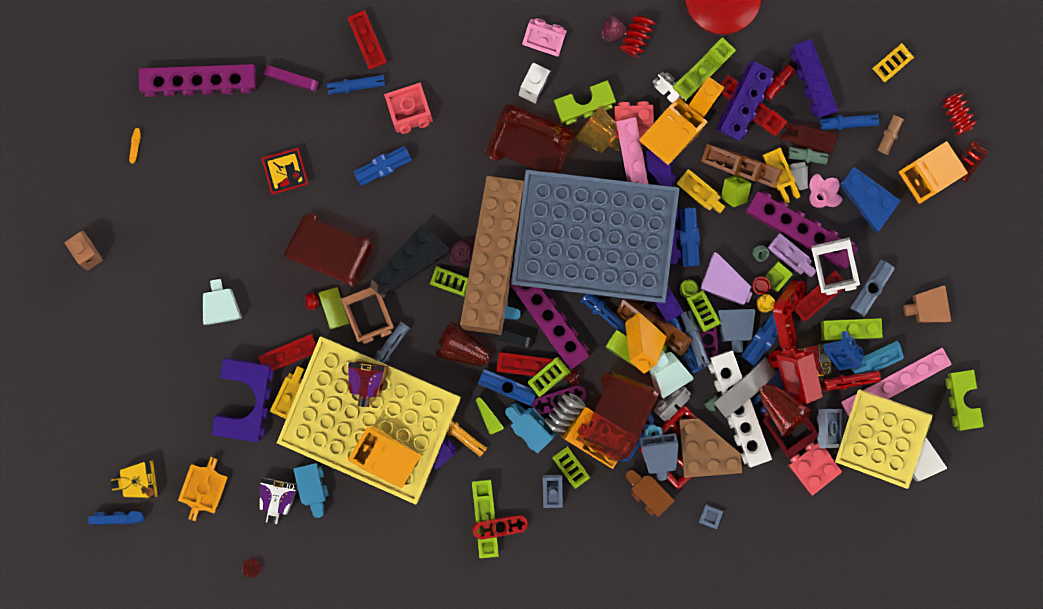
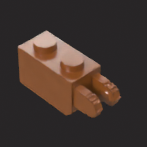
(649, 492)

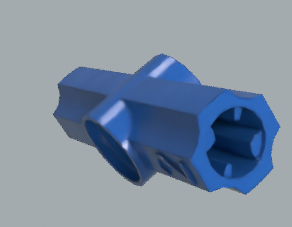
(382, 166)
(689, 237)
(761, 341)
(494, 382)

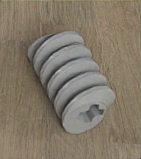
(565, 414)

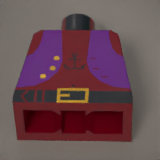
(366, 380)

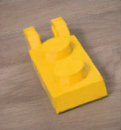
(778, 160)

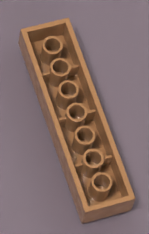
(493, 256)

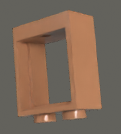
(357, 297)

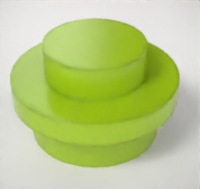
(688, 288)

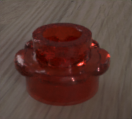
(572, 378)
(251, 563)

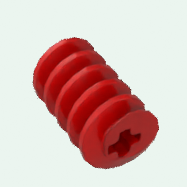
(636, 35)
(959, 113)

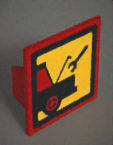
(285, 171)

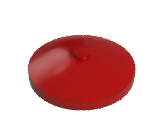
(722, 16)

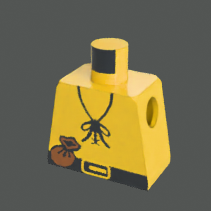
(137, 481)

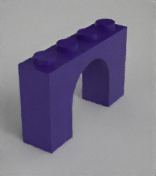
(257, 377)

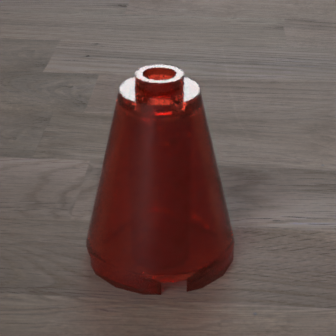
(461, 347)
(783, 408)

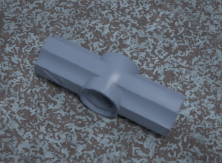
(865, 298)

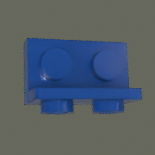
(844, 353)

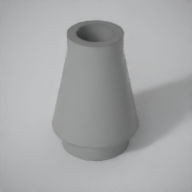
(800, 173)

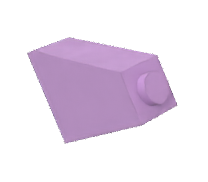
(725, 282)

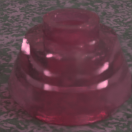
(613, 30)
(466, 254)

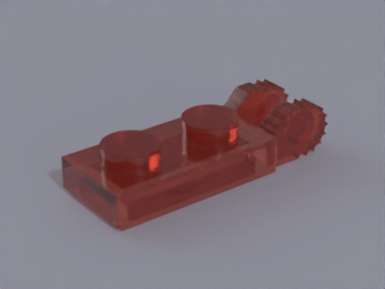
(811, 138)

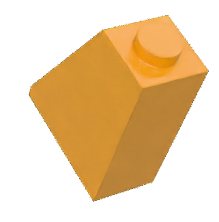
(706, 96)
(644, 342)

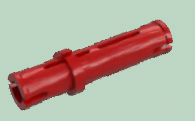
(844, 382)

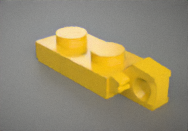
(700, 191)
(287, 393)

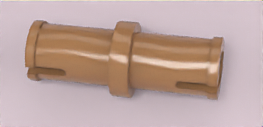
(890, 135)

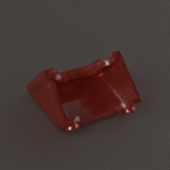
(530, 140)
(329, 250)
(618, 416)

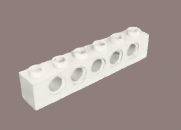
(761, 452)

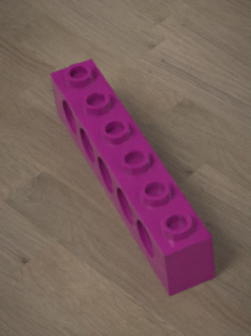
(148, 77)
(790, 230)
(571, 359)

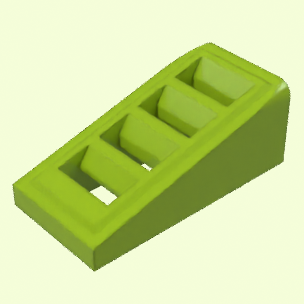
(436, 275)
(696, 298)
(551, 366)
(492, 423)
(577, 483)

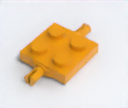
(203, 488)

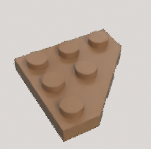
(705, 451)

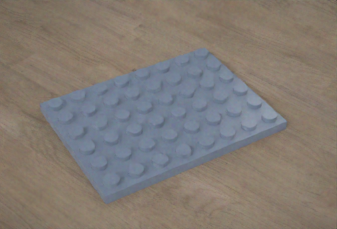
(595, 236)

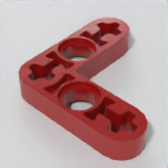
(782, 313)

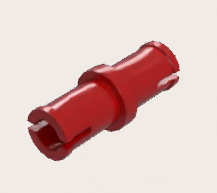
(779, 82)

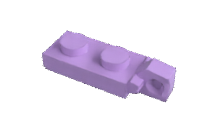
(791, 255)

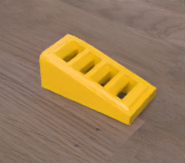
(904, 50)

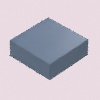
(711, 516)

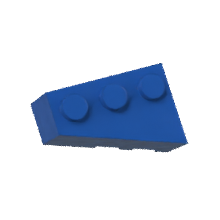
(869, 198)

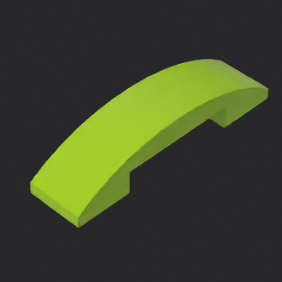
(705, 67)
(484, 511)

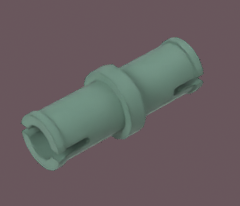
(808, 155)

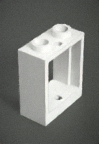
(830, 247)

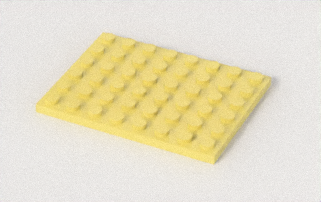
(329, 423)

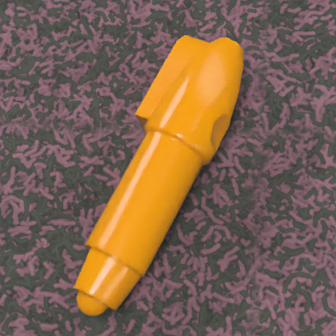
(134, 145)

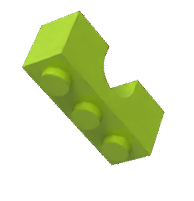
(569, 110)
(856, 328)
(959, 384)

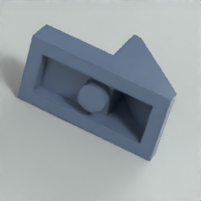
(552, 491)

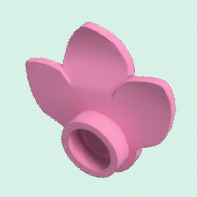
(826, 189)

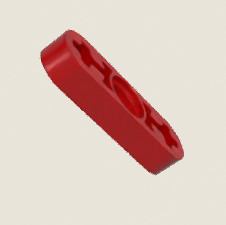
(512, 519)

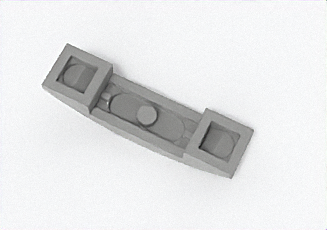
(746, 387)

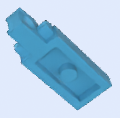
(880, 359)

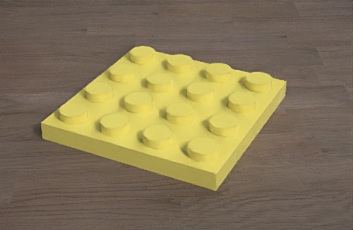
(883, 438)

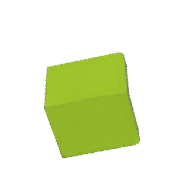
(736, 190)
(778, 276)

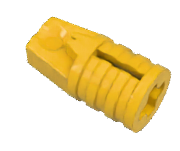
(765, 303)

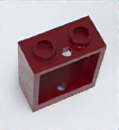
(797, 446)

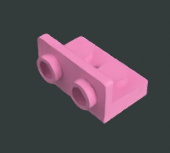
(544, 36)

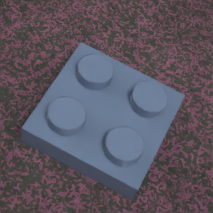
(830, 428)

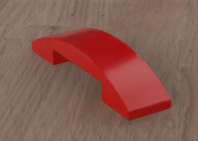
(764, 117)

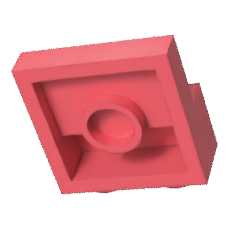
(408, 108)
(642, 112)
(814, 467)

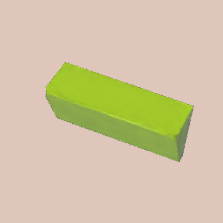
(333, 308)

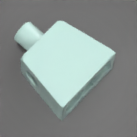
(219, 305)
(669, 374)

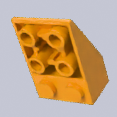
(673, 131)
(932, 172)
(571, 436)
(384, 456)

